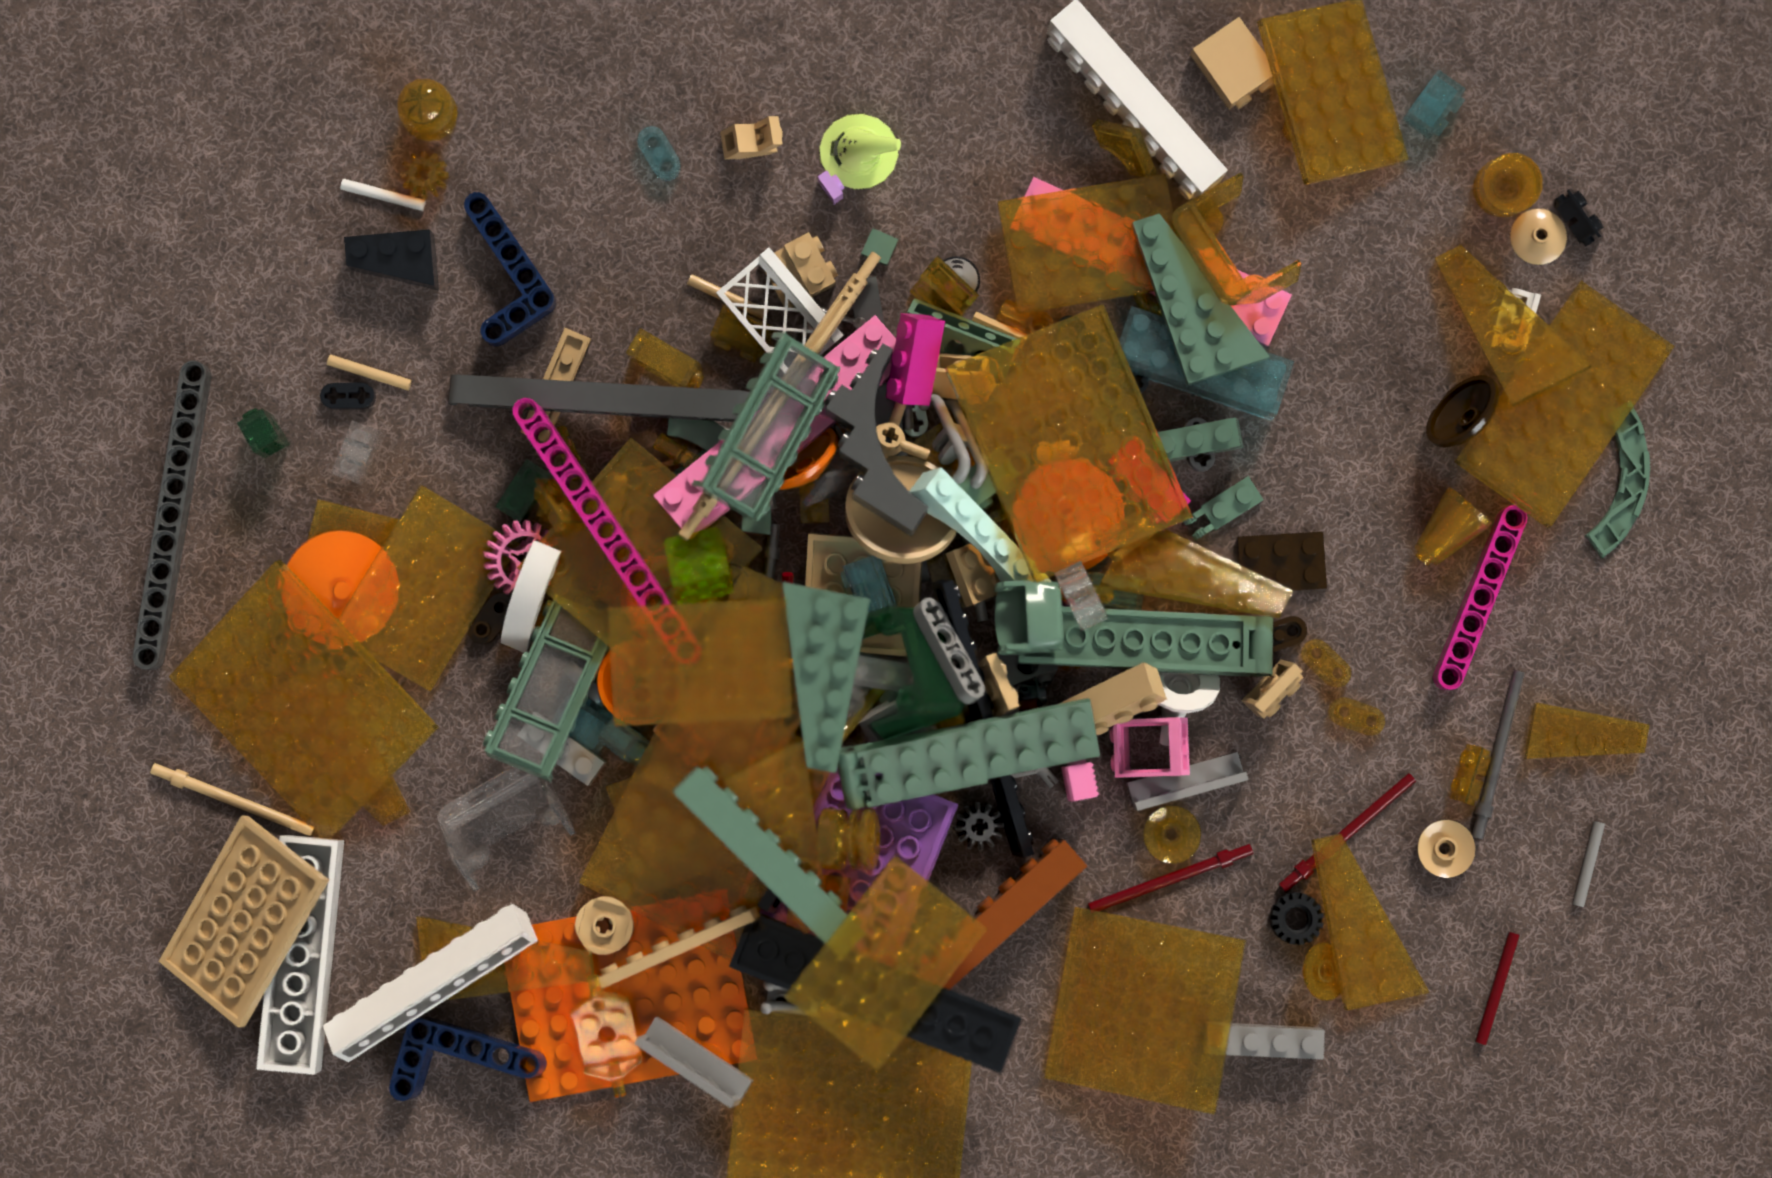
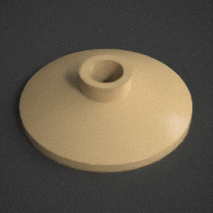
(1527, 244)
(1460, 848)

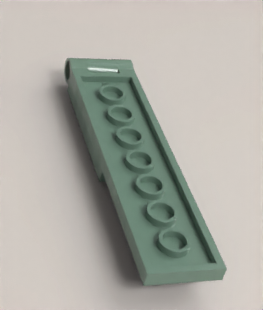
(1168, 642)
(966, 754)

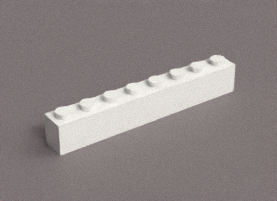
(430, 982)

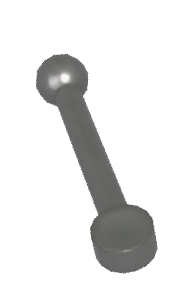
(858, 322)

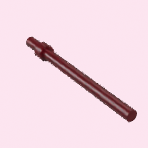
(1223, 859)
(1304, 869)

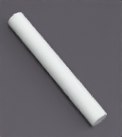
(382, 194)

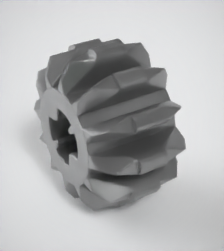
(986, 833)

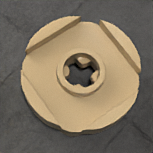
(590, 933)

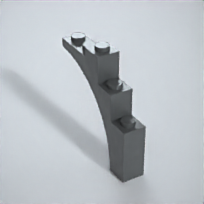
(879, 488)

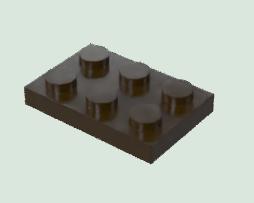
(1287, 559)

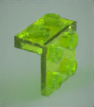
(698, 566)

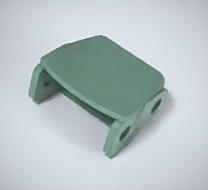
(1028, 617)

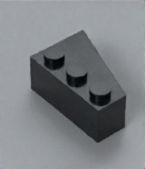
(395, 256)

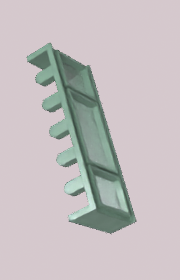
(768, 427)
(546, 694)

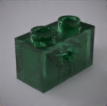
(262, 432)
(519, 496)

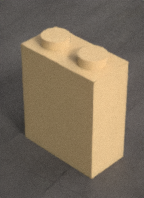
(1234, 64)

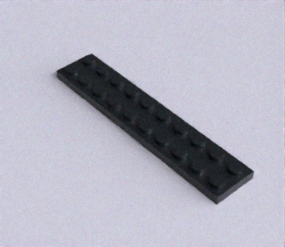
(948, 1023)

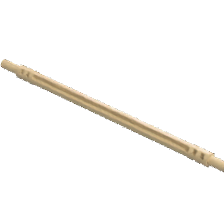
(815, 343)

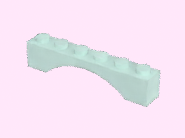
(956, 509)

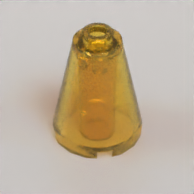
(1450, 528)

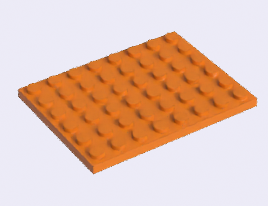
(688, 991)

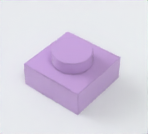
(832, 186)

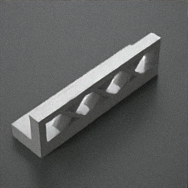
(1202, 778)
(694, 1062)

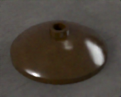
(1463, 412)

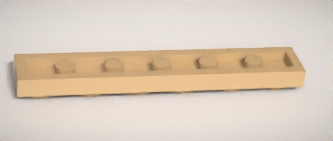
(687, 941)

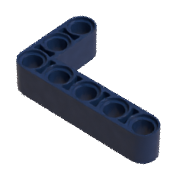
(514, 268)
(461, 1049)

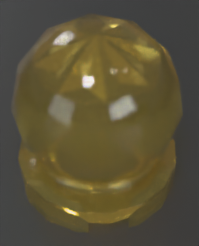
(427, 109)

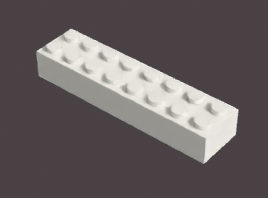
(1134, 100)
(299, 992)

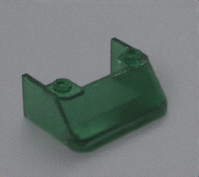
(931, 695)

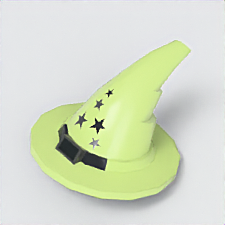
(859, 151)

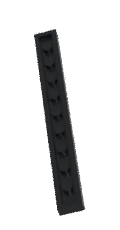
(1003, 787)

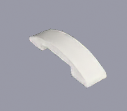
(528, 596)

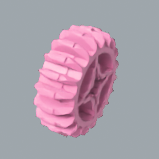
(500, 548)

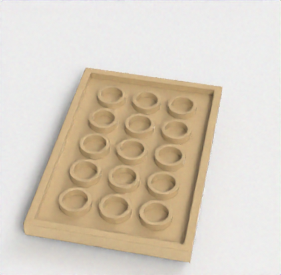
(243, 921)

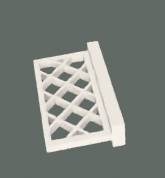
(791, 289)

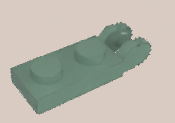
(1226, 506)

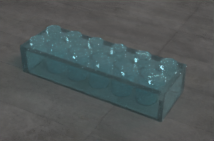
(1251, 389)

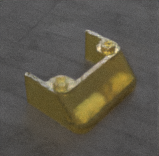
(1196, 225)

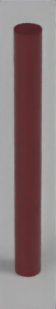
(1497, 988)

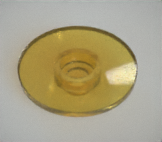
(1187, 837)
(1321, 972)

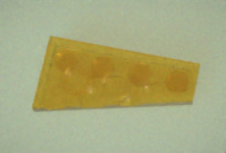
(1572, 732)

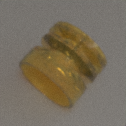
(1524, 183)
(848, 839)

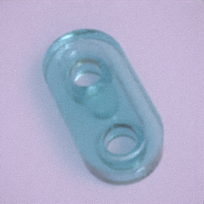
(659, 154)

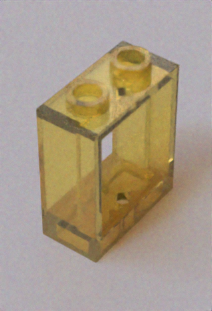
(665, 361)

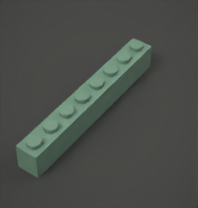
(760, 851)

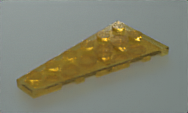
(1513, 337)
(1189, 573)

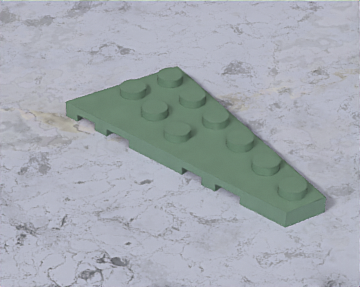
(1202, 329)
(825, 651)

